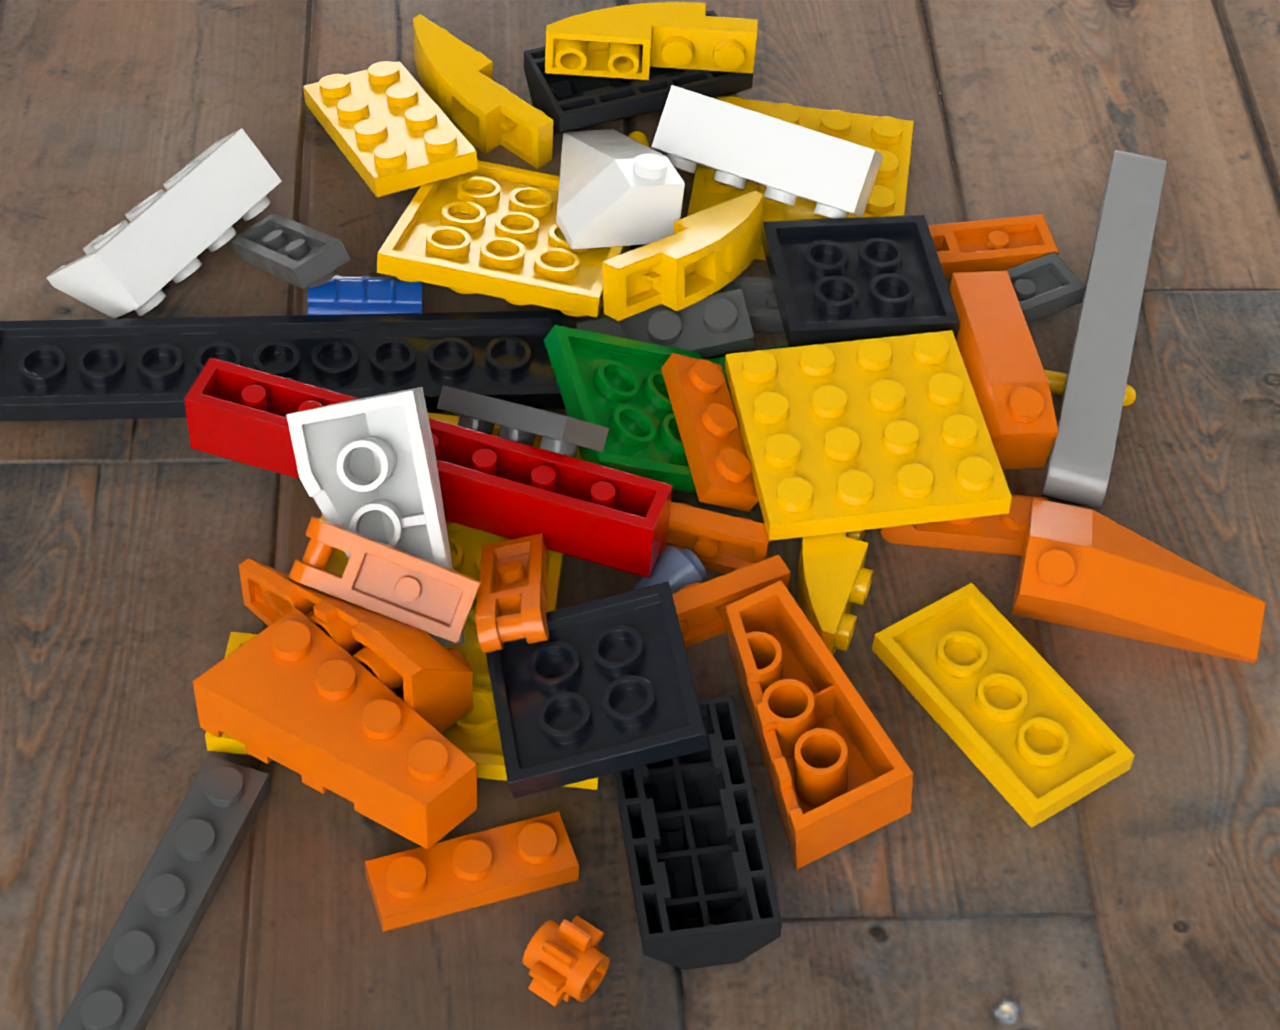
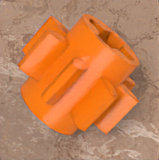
(566, 961)

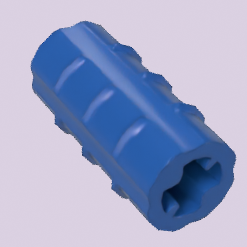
(365, 296)

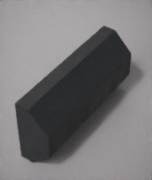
(590, 101)
(699, 851)

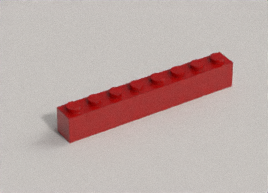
(482, 477)

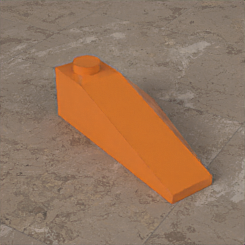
(1004, 368)
(1114, 582)
(403, 658)

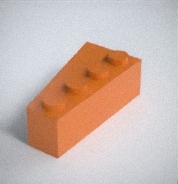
(338, 726)
(817, 738)

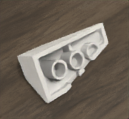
(615, 191)
(376, 472)

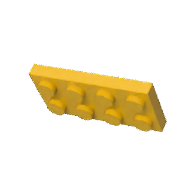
(389, 128)
(1002, 704)

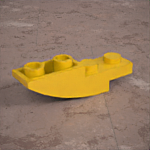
(645, 35)
(480, 108)
(689, 265)
(830, 581)

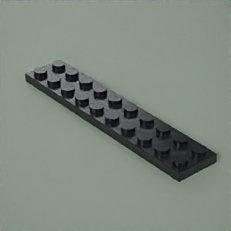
(151, 363)

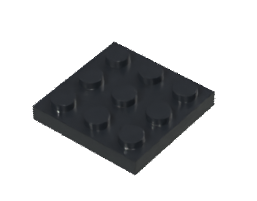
(857, 279)
(597, 694)

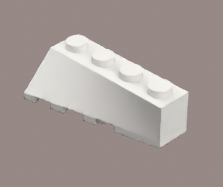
(767, 152)
(171, 229)

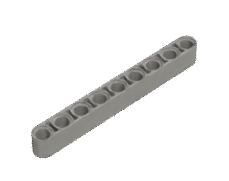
(1105, 332)

